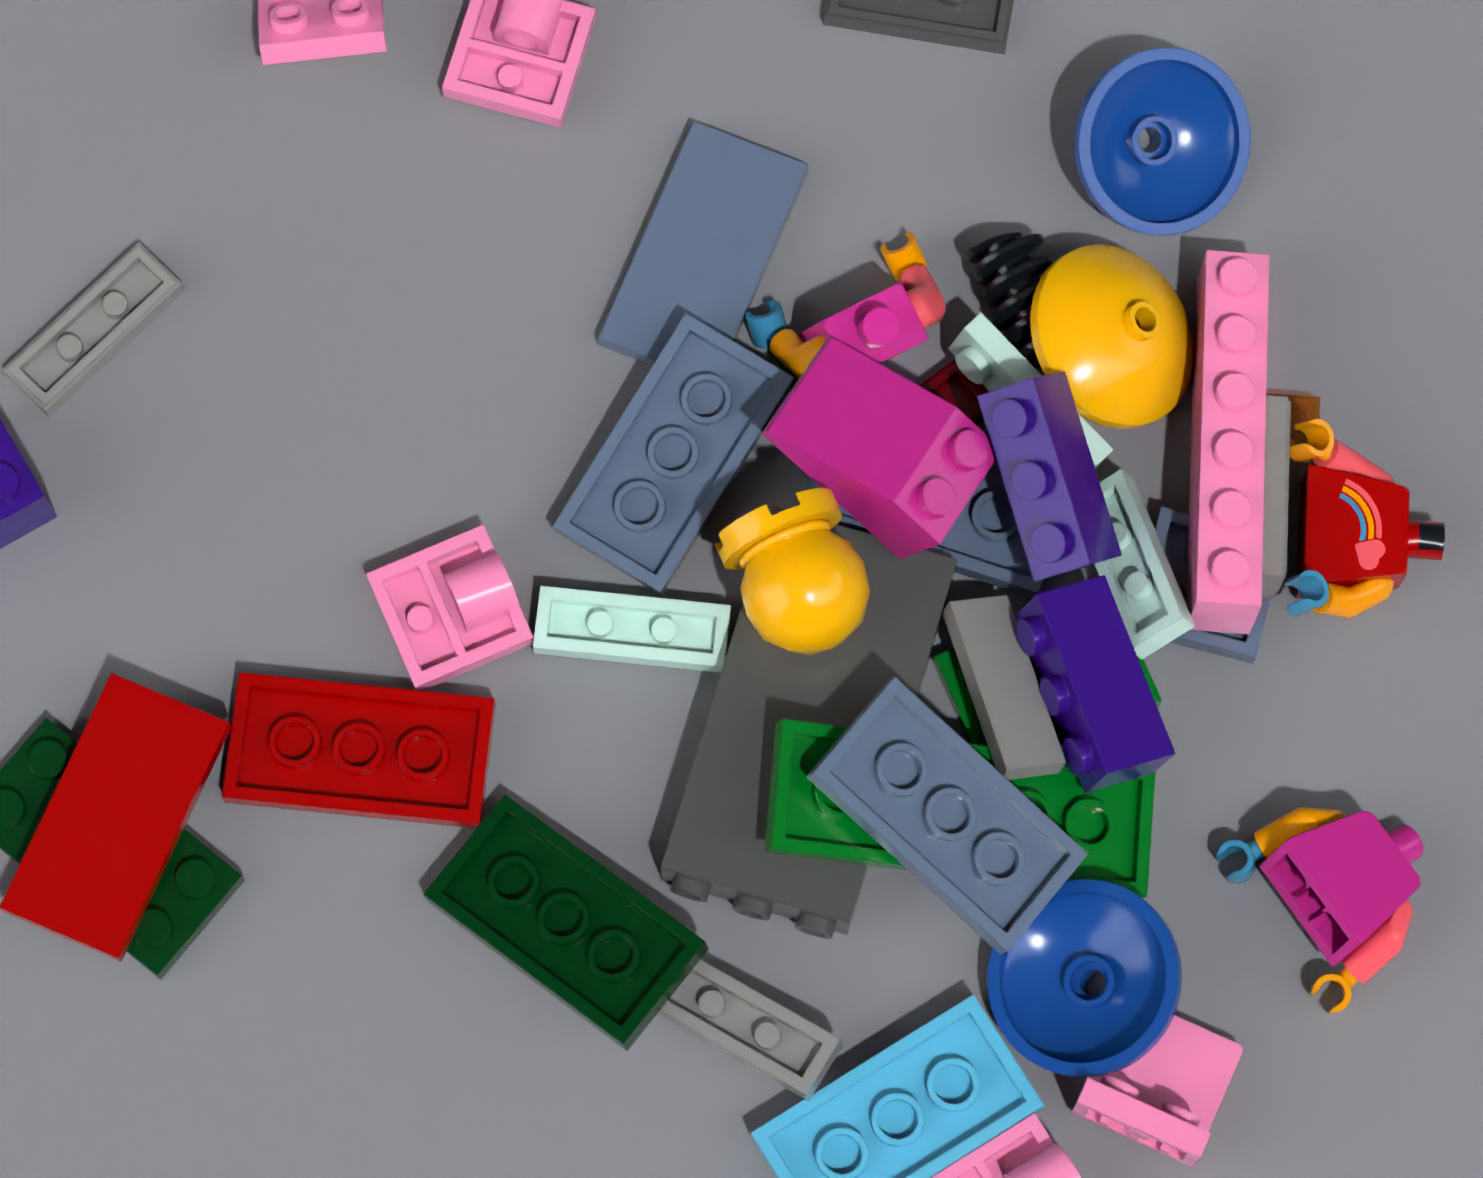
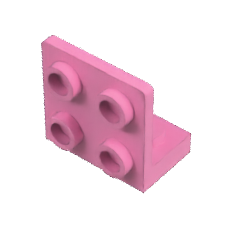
(1167, 1094)

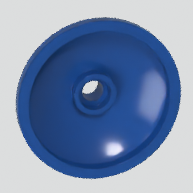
(1194, 149)
(1042, 981)

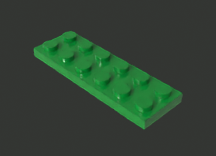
(1106, 823)

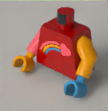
(1352, 529)

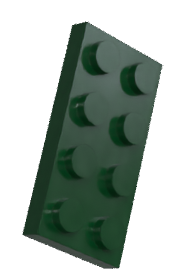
(192, 884)
(566, 922)

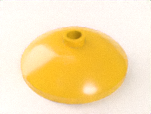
(1114, 334)

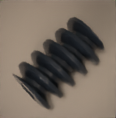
(1010, 283)

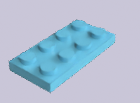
(906, 1106)

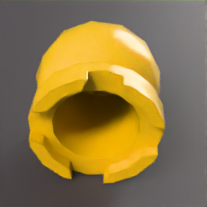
(799, 578)

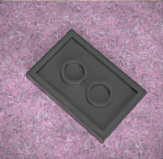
(956, 23)

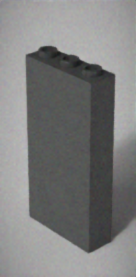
(725, 804)

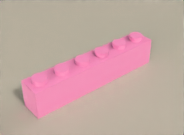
(1228, 442)

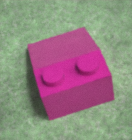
(882, 447)

